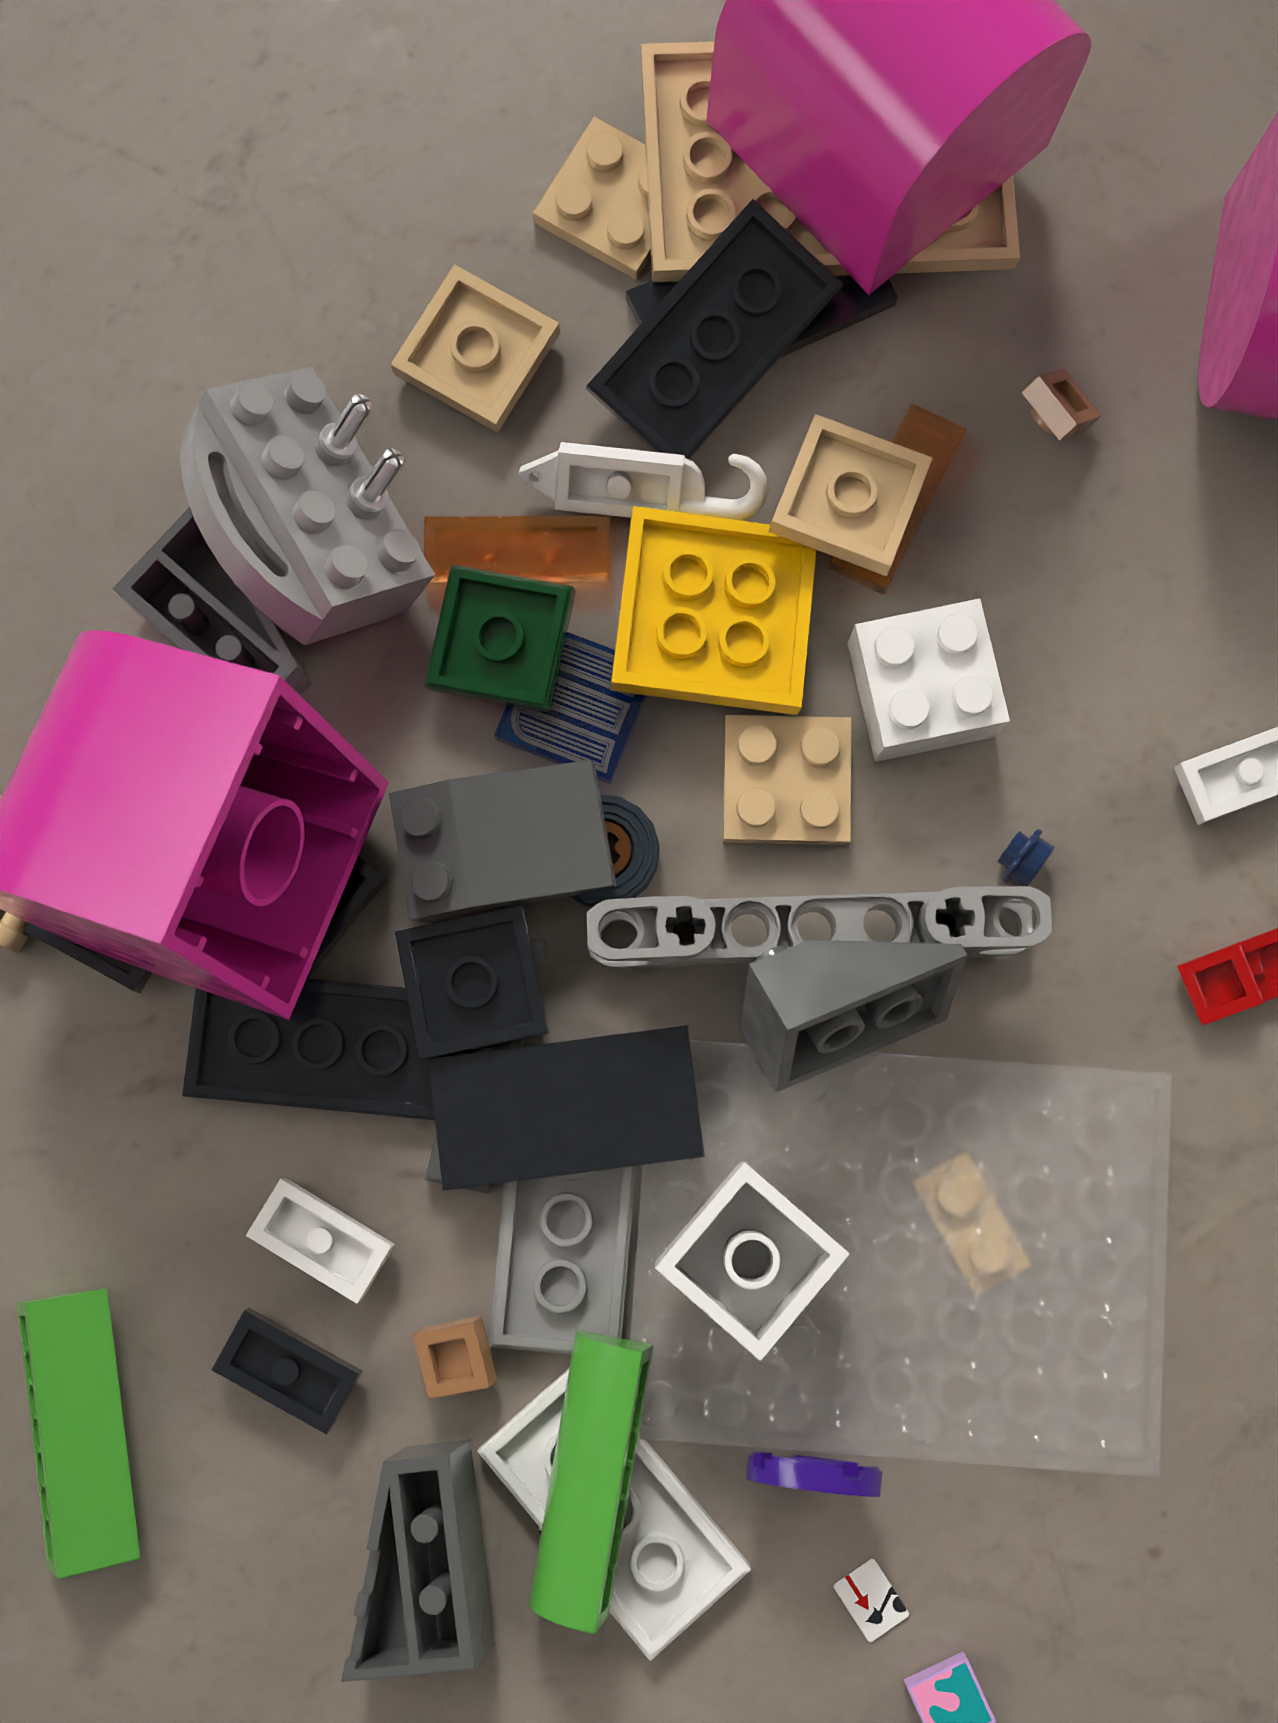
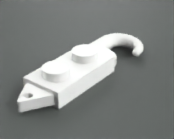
(617, 479)

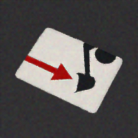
(871, 1600)

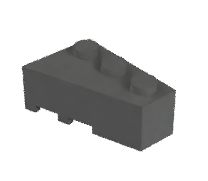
(201, 609)
(425, 1570)

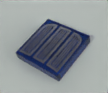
(584, 714)

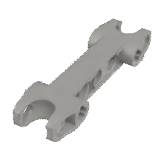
(969, 909)

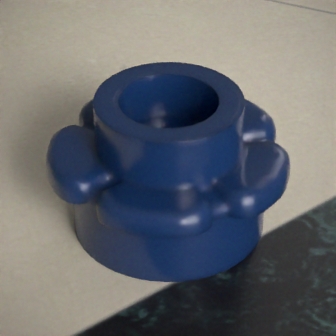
(1025, 857)

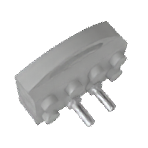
(313, 513)

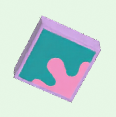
(949, 1693)

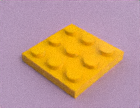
(713, 612)

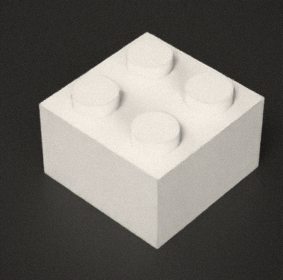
(927, 680)
(751, 1260)

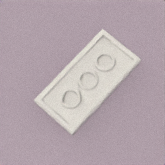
(670, 1549)

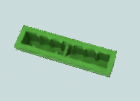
(78, 1432)
(590, 1481)

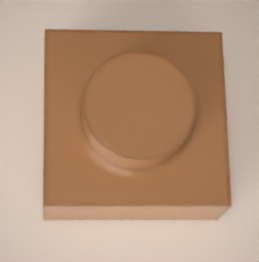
(1060, 405)
(454, 1357)

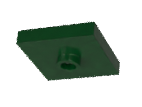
(500, 638)

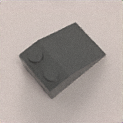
(501, 840)
(842, 1000)

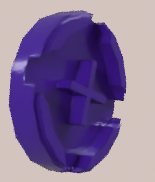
(814, 1474)

